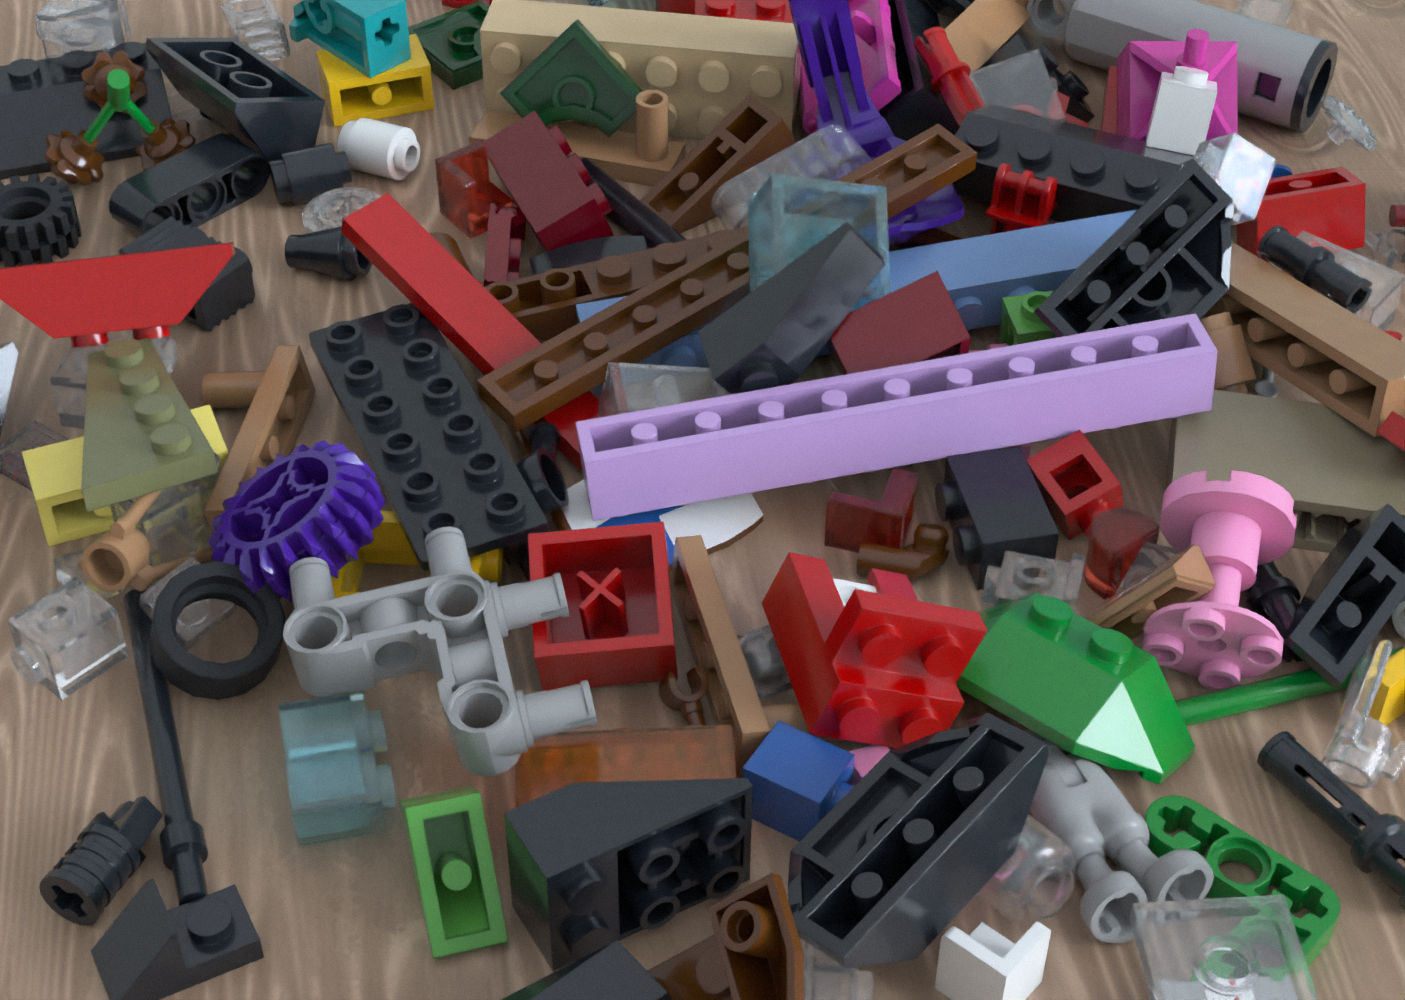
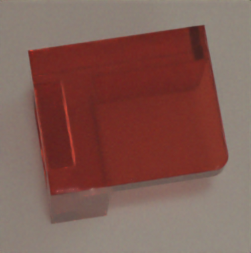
(466, 189)
(860, 520)

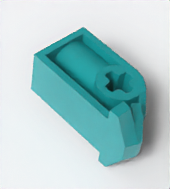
(359, 32)

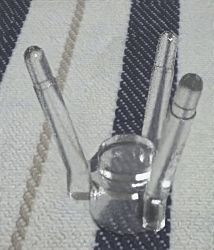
(1360, 743)

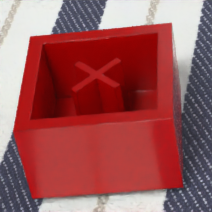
(616, 606)

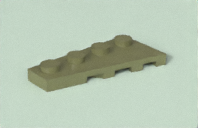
(137, 428)

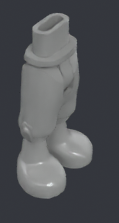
(1098, 822)

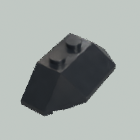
(1156, 265)
(914, 842)

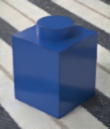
(797, 780)

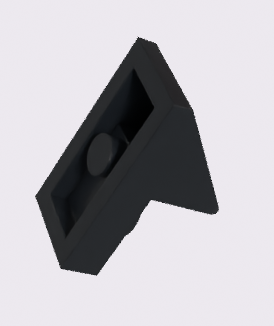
(163, 952)

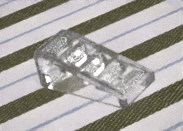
(258, 27)

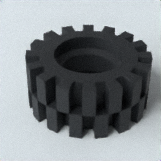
(36, 220)

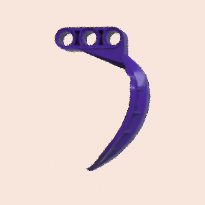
(835, 74)

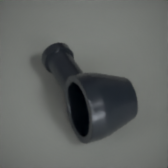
(541, 470)

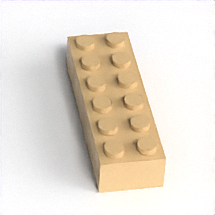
(694, 59)

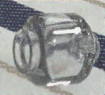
(1034, 879)

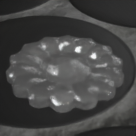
(1347, 124)

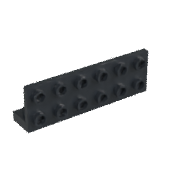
(427, 434)

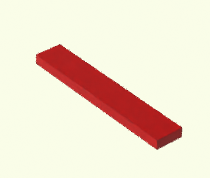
(454, 301)

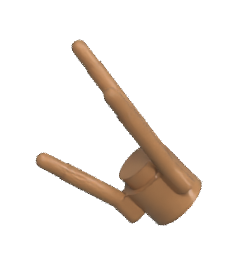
(124, 553)

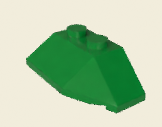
(1078, 687)

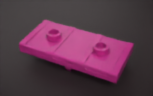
(876, 55)

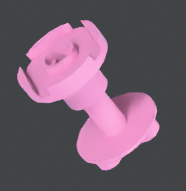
(1237, 528)

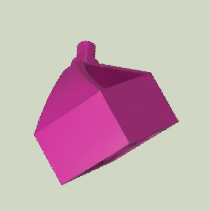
(1140, 73)

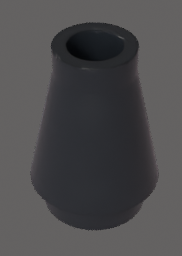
(326, 253)

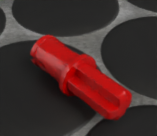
(948, 74)

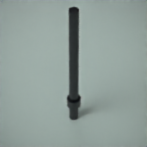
(182, 838)

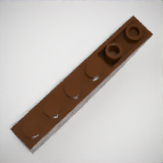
(549, 299)

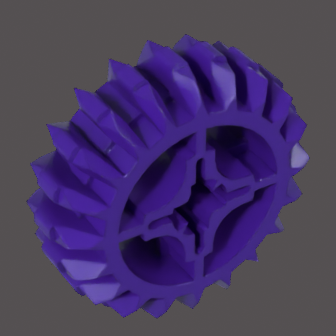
(295, 509)

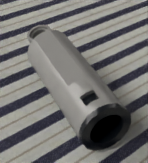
(1278, 68)

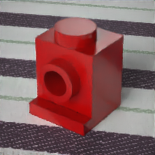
(1075, 483)

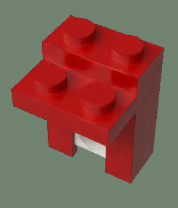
(869, 656)

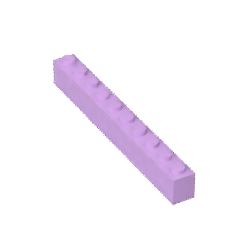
(895, 416)

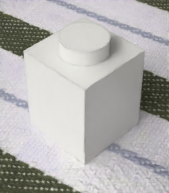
(1181, 110)

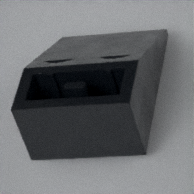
(623, 858)

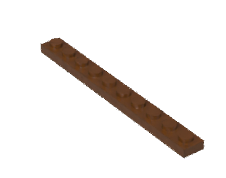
(692, 294)

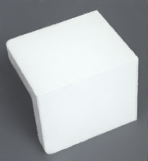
(991, 965)

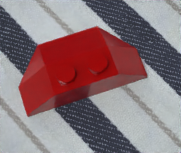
(114, 292)

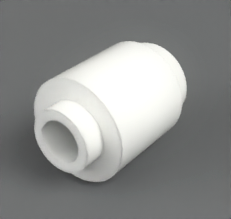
(379, 148)

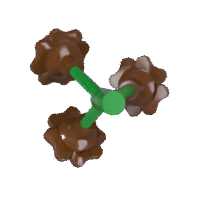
(114, 87)

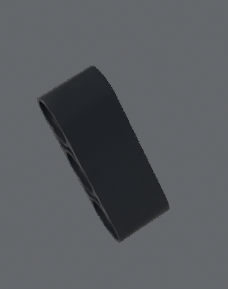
(191, 185)

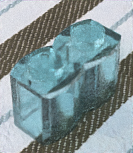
(333, 769)

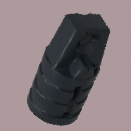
(99, 862)

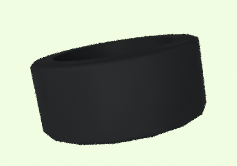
(210, 678)

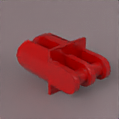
(1020, 208)

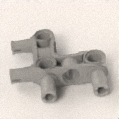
(440, 626)

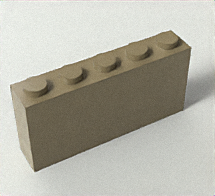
(1305, 447)

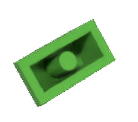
(454, 870)

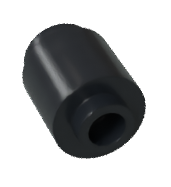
(308, 173)

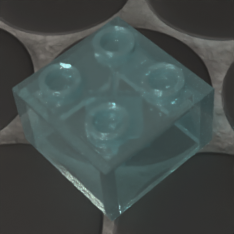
(798, 212)

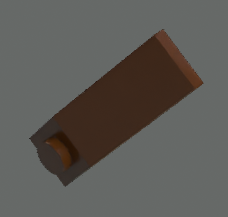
(735, 145)

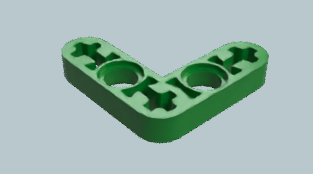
(1233, 844)

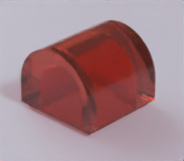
(1113, 546)

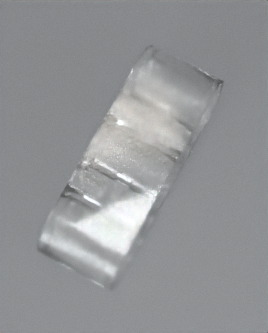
(822, 155)

